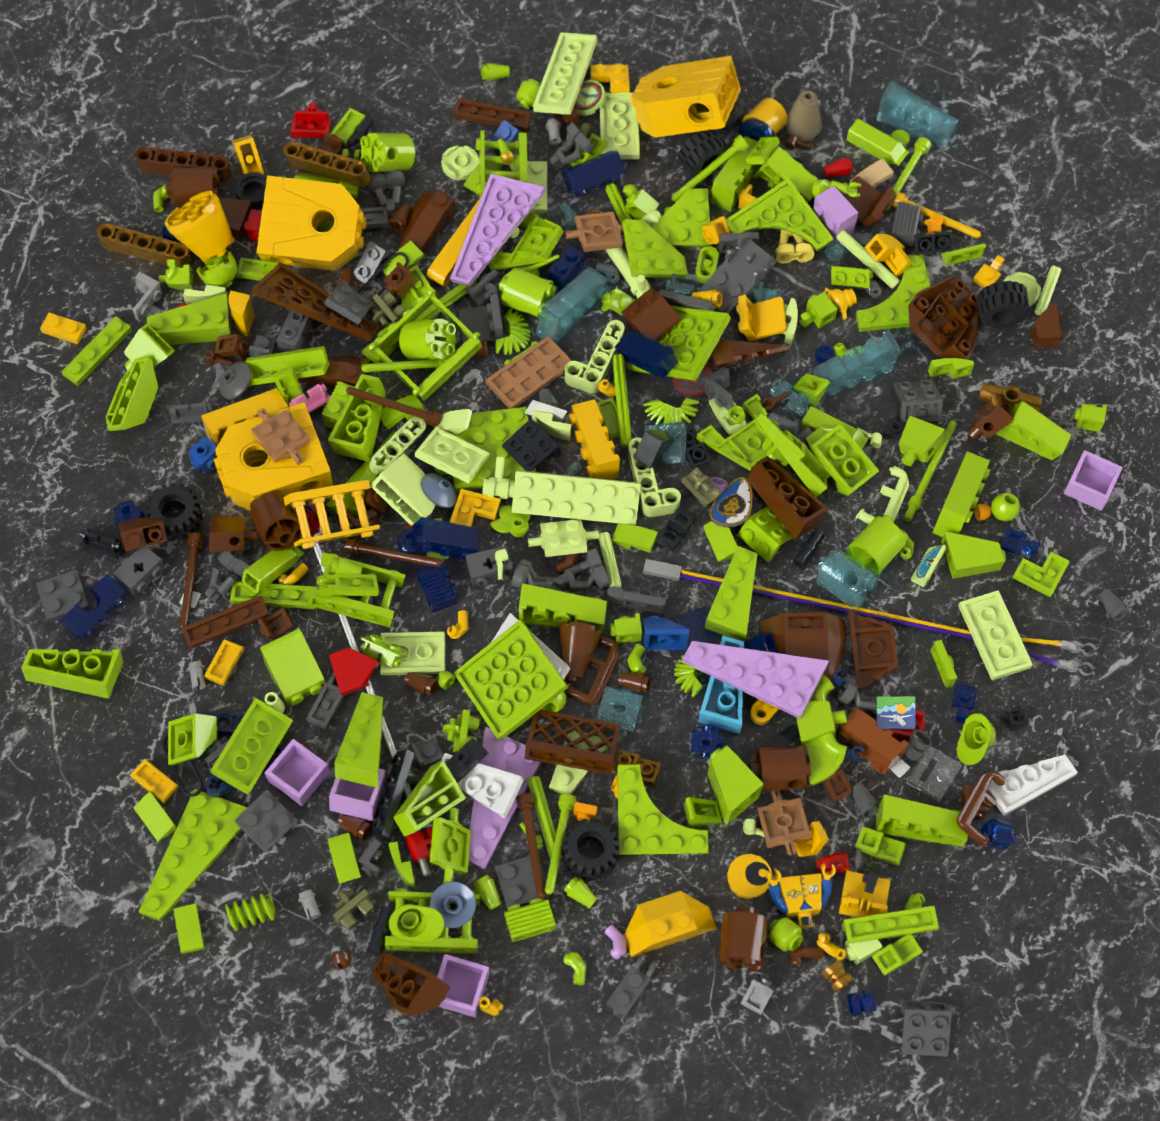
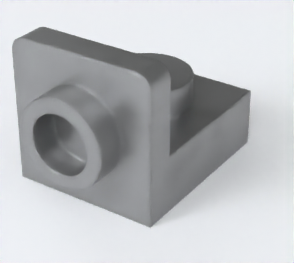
(758, 994)

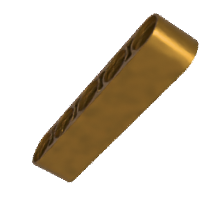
(327, 164)
(136, 241)

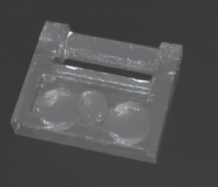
(940, 777)

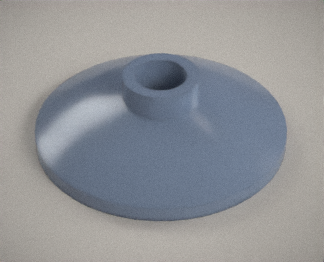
(439, 490)
(456, 893)

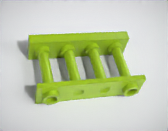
(519, 160)
(360, 609)
(444, 942)

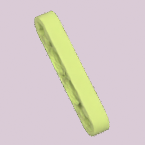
(396, 444)

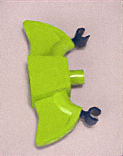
(818, 732)

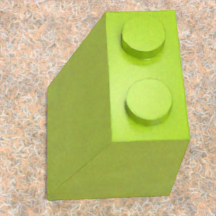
(293, 667)
(732, 783)

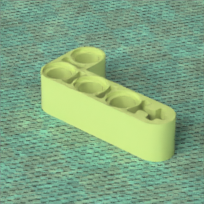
(600, 356)
(651, 494)

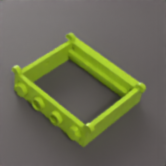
(446, 369)

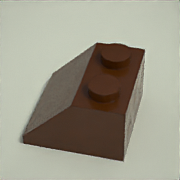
(650, 315)

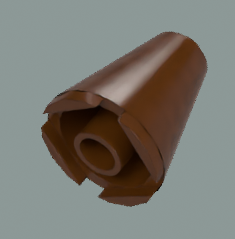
(577, 647)

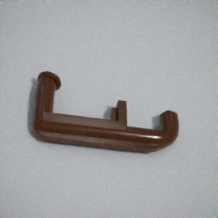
(602, 678)
(973, 803)

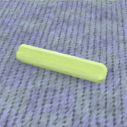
(1048, 289)
(609, 559)

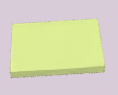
(452, 455)
(423, 650)

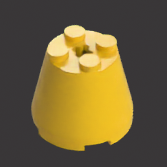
(201, 226)

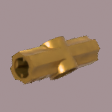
(989, 391)

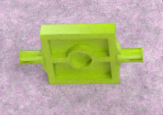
(450, 845)

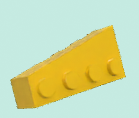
(219, 420)
(594, 440)

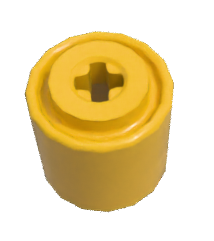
(770, 112)

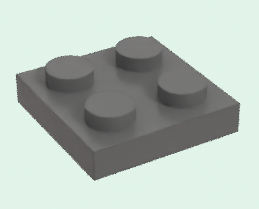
(349, 303)
(61, 594)
(265, 821)
(518, 882)

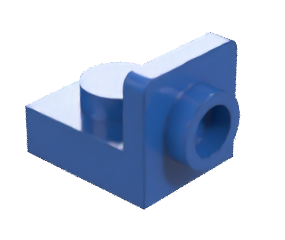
(506, 132)

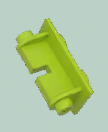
(851, 276)
(390, 652)

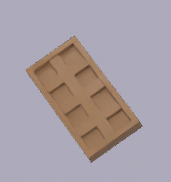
(528, 373)

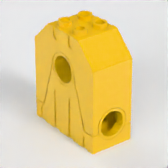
(686, 97)
(291, 222)
(241, 451)

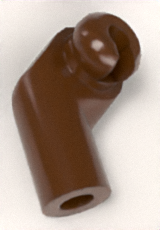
(569, 561)

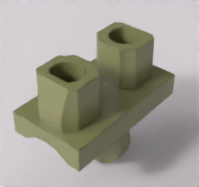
(385, 303)
(701, 487)
(349, 907)

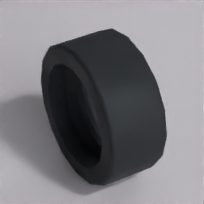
(249, 179)

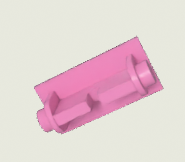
(317, 398)

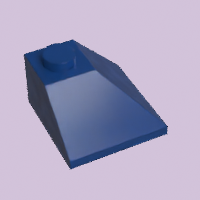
(664, 634)

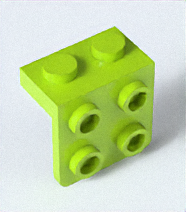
(764, 533)

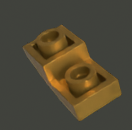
(649, 769)

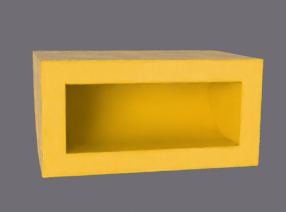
(241, 311)

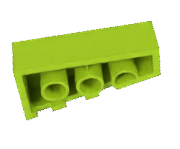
(359, 422)
(74, 670)

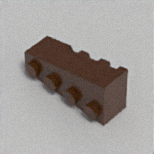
(786, 497)

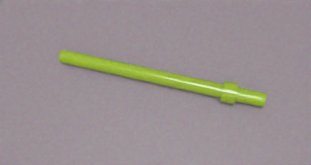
(916, 500)

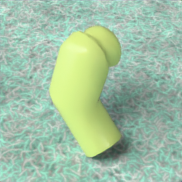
(652, 218)

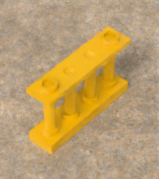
(318, 498)

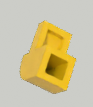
(888, 250)

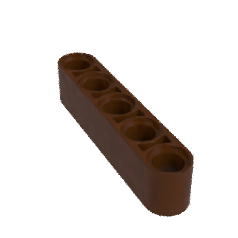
(164, 161)

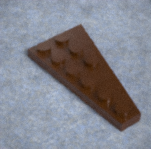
(302, 296)

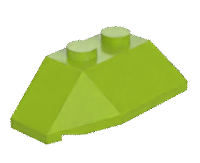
(133, 396)

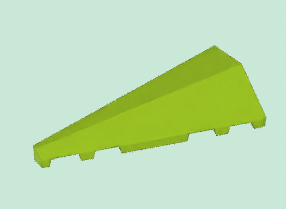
(798, 456)
(361, 474)

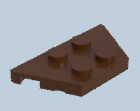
(872, 649)

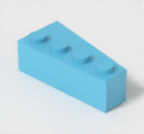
(722, 701)

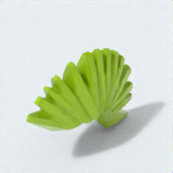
(515, 333)
(669, 413)
(688, 675)

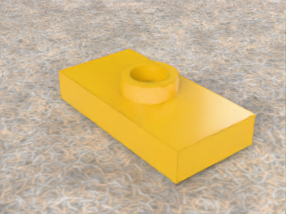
(224, 662)
(154, 781)

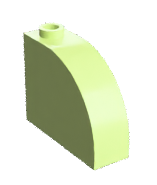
(403, 490)

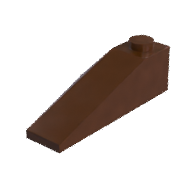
(427, 218)
(735, 352)
(342, 369)
(409, 986)

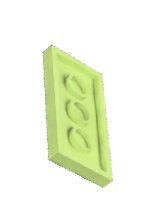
(620, 125)
(995, 635)

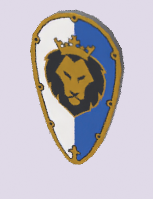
(733, 505)

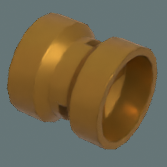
(837, 976)

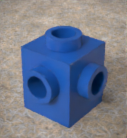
(203, 455)

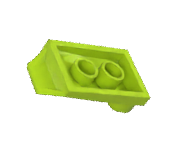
(841, 457)

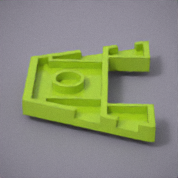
(534, 245)
(744, 445)

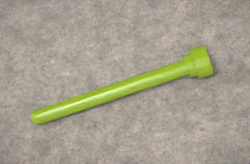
(738, 145)
(921, 147)
(403, 365)
(566, 805)

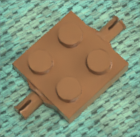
(597, 231)
(280, 436)
(784, 822)

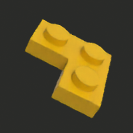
(615, 74)
(474, 504)

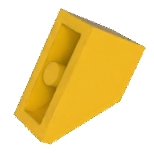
(247, 155)

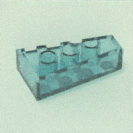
(915, 115)
(570, 305)
(859, 364)

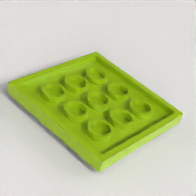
(692, 340)
(489, 431)
(510, 680)

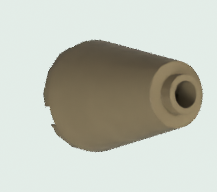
(804, 117)

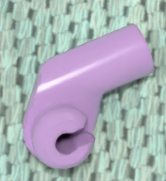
(619, 942)

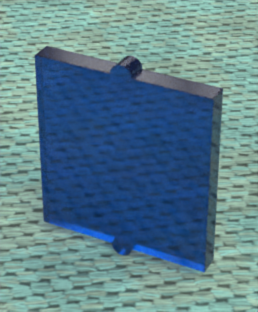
(695, 622)

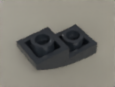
(932, 242)
(695, 450)

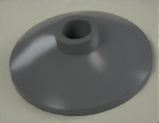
(235, 380)

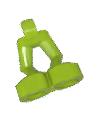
(822, 185)

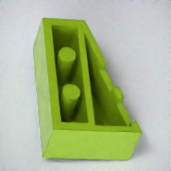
(783, 166)
(429, 799)

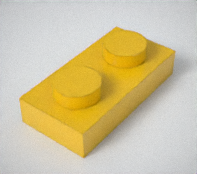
(63, 328)

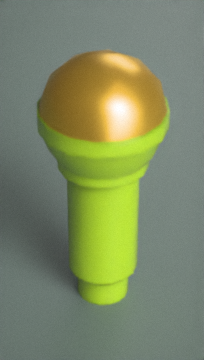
(506, 155)

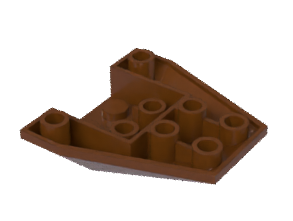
(946, 318)
(810, 636)

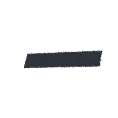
(781, 739)

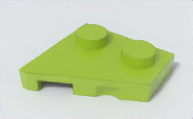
(420, 289)

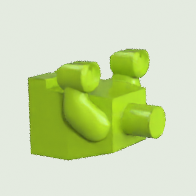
(178, 277)

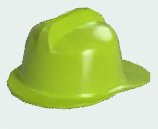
(975, 739)
(416, 923)

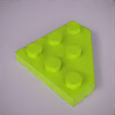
(684, 220)
(650, 253)

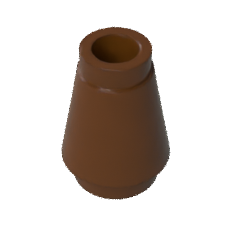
(399, 219)
(635, 681)
(421, 683)
(358, 827)

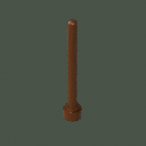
(431, 417)
(195, 542)
(355, 547)
(525, 803)

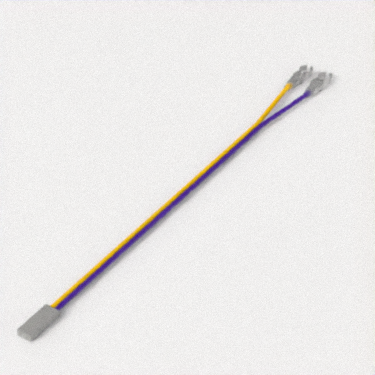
(673, 572)

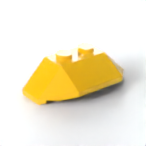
(667, 922)

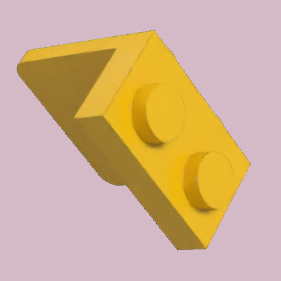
(761, 318)

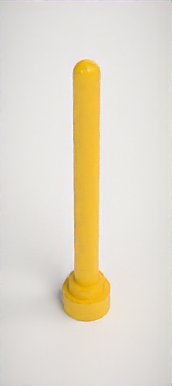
(949, 222)

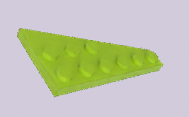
(196, 844)

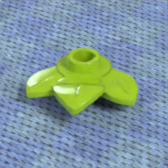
(511, 522)

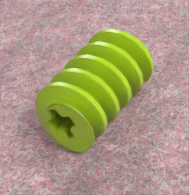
(251, 911)

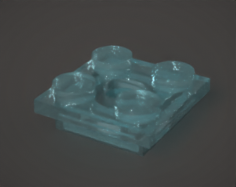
(626, 718)

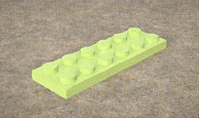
(565, 73)
(576, 497)

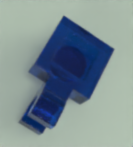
(1016, 542)
(964, 699)

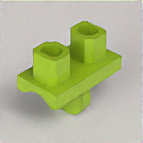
(459, 729)

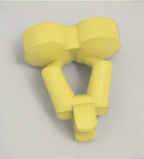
(787, 252)

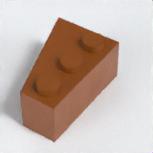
(878, 745)

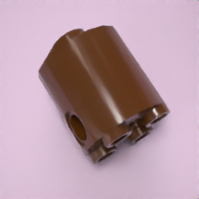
(188, 182)
(275, 521)
(781, 767)
(743, 939)

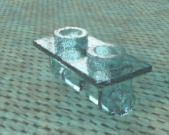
(797, 401)

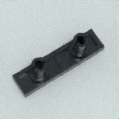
(394, 785)

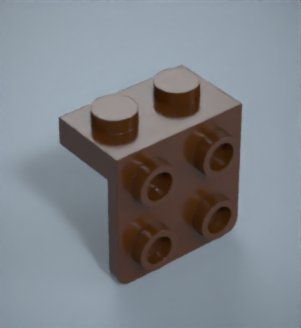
(870, 202)

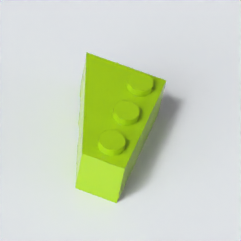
(1035, 432)

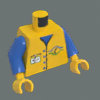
(801, 895)

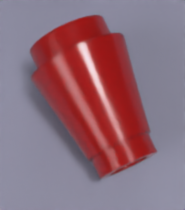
(838, 168)
(839, 861)

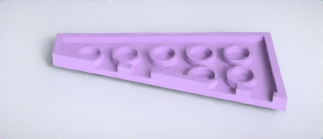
(496, 218)
(771, 677)
(486, 825)

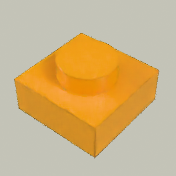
(584, 811)

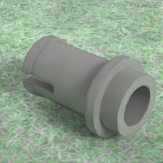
(554, 131)
(196, 673)
(309, 904)

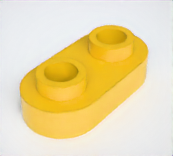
(765, 708)

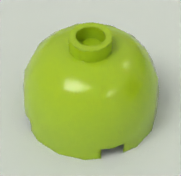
(219, 270)

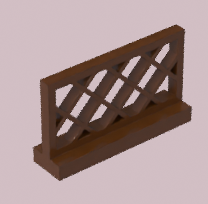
(569, 754)

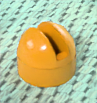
(982, 511)

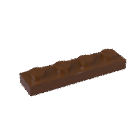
(491, 114)
(225, 622)

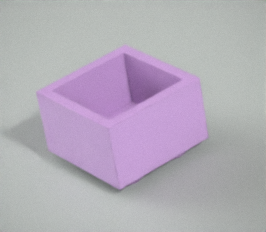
(835, 212)
(1093, 480)
(297, 772)
(356, 798)
(466, 984)

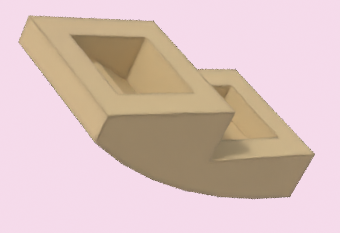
(876, 173)

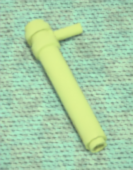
(637, 284)
(498, 485)

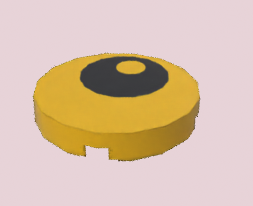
(747, 876)

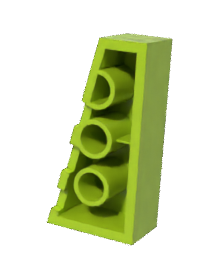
(733, 178)
(194, 322)
(963, 495)
(732, 603)
(550, 607)
(361, 748)
(919, 821)

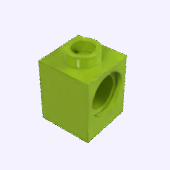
(640, 204)

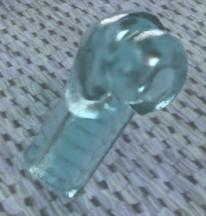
(569, 218)

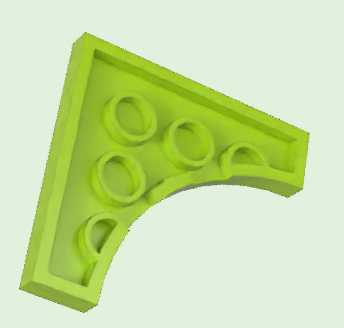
(784, 210)
(894, 310)
(645, 828)

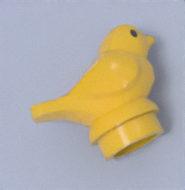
(841, 299)

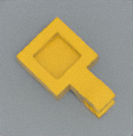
(989, 274)

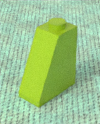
(972, 555)

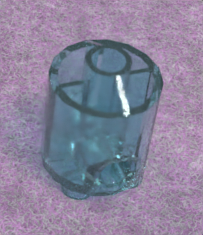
(840, 572)

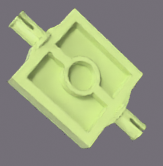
(563, 538)

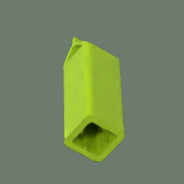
(876, 143)
(815, 418)
(270, 568)

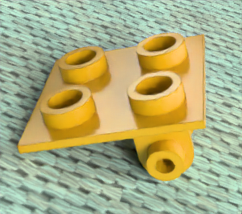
(860, 903)

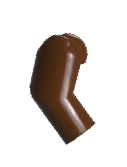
(346, 277)
(805, 952)

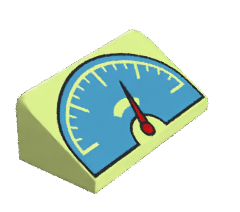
(928, 565)

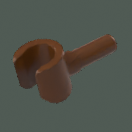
(793, 141)
(213, 359)
(771, 402)

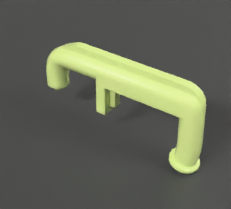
(896, 496)

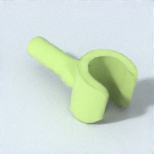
(876, 438)
(500, 556)
(749, 828)

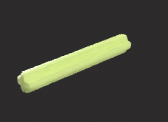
(863, 255)

